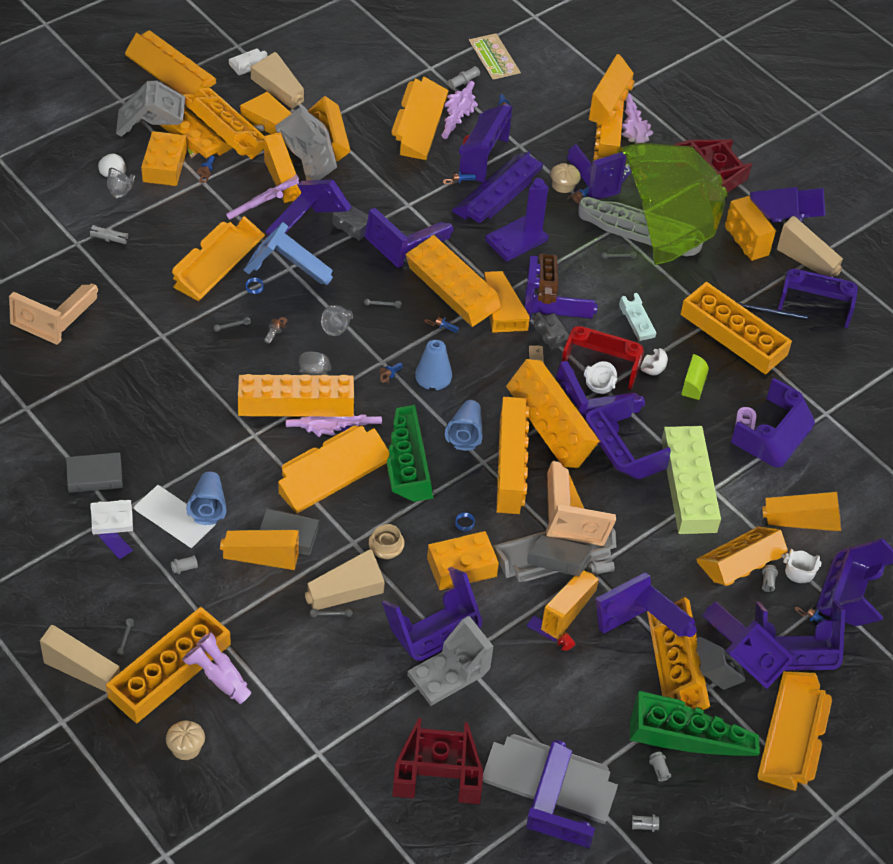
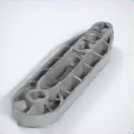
(620, 220)

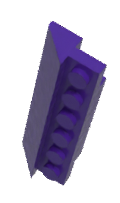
(499, 188)

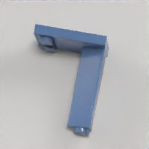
(292, 251)

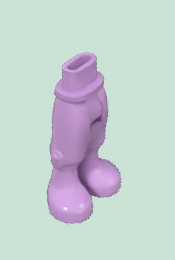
(221, 673)

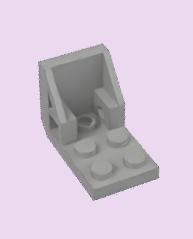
(164, 105)
(310, 142)
(463, 660)

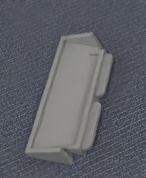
(514, 553)
(519, 767)

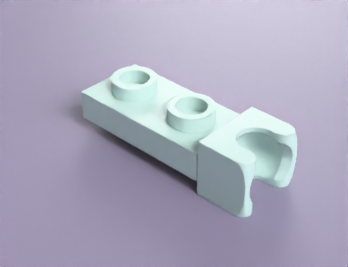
(637, 317)

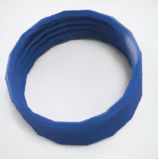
(254, 280)
(465, 529)

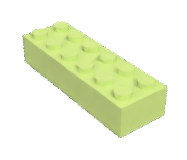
(691, 480)

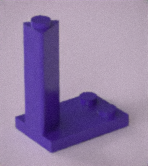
(603, 176)
(318, 194)
(525, 232)
(393, 242)
(564, 305)
(566, 379)
(634, 599)
(750, 645)
(541, 812)

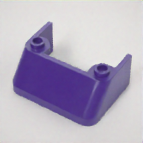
(491, 126)
(789, 202)
(820, 285)
(604, 425)
(777, 444)
(849, 578)
(429, 634)
(814, 652)

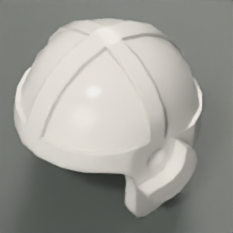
(601, 377)
(801, 566)

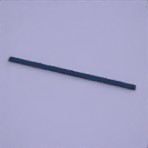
(773, 311)

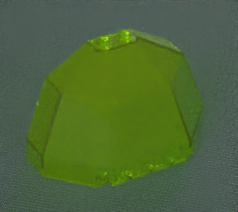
(679, 196)

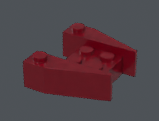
(722, 160)
(439, 755)

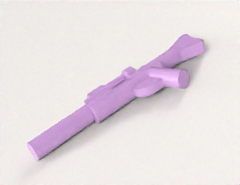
(267, 195)

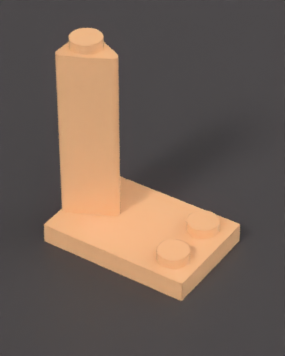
(46, 321)
(569, 521)

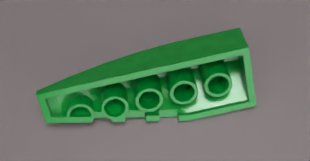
(407, 457)
(675, 726)

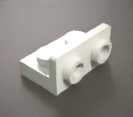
(243, 62)
(111, 517)

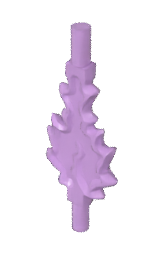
(459, 104)
(634, 128)
(328, 425)

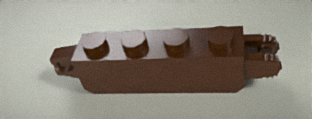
(548, 278)

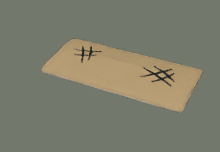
(536, 353)

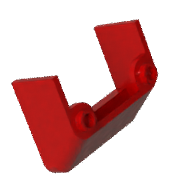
(606, 344)

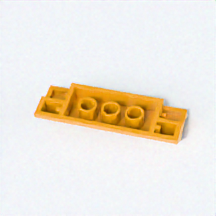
(168, 64)
(225, 122)
(199, 136)
(678, 662)

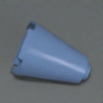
(434, 366)
(466, 427)
(207, 500)

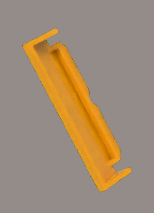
(419, 120)
(219, 254)
(332, 467)
(792, 738)

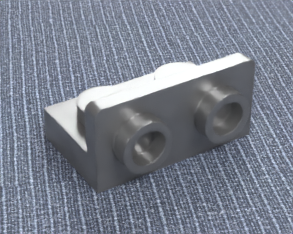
(551, 330)

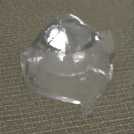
(119, 183)
(335, 320)
(314, 364)

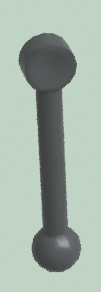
(633, 255)
(397, 304)
(246, 321)
(314, 613)
(129, 623)

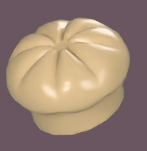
(564, 177)
(386, 541)
(185, 739)

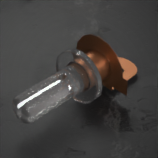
(275, 328)

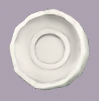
(113, 161)
(655, 363)

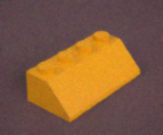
(611, 92)
(330, 115)
(743, 555)

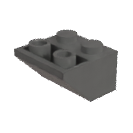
(718, 664)

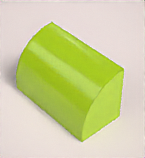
(695, 378)

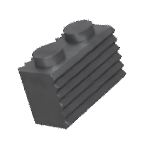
(352, 222)

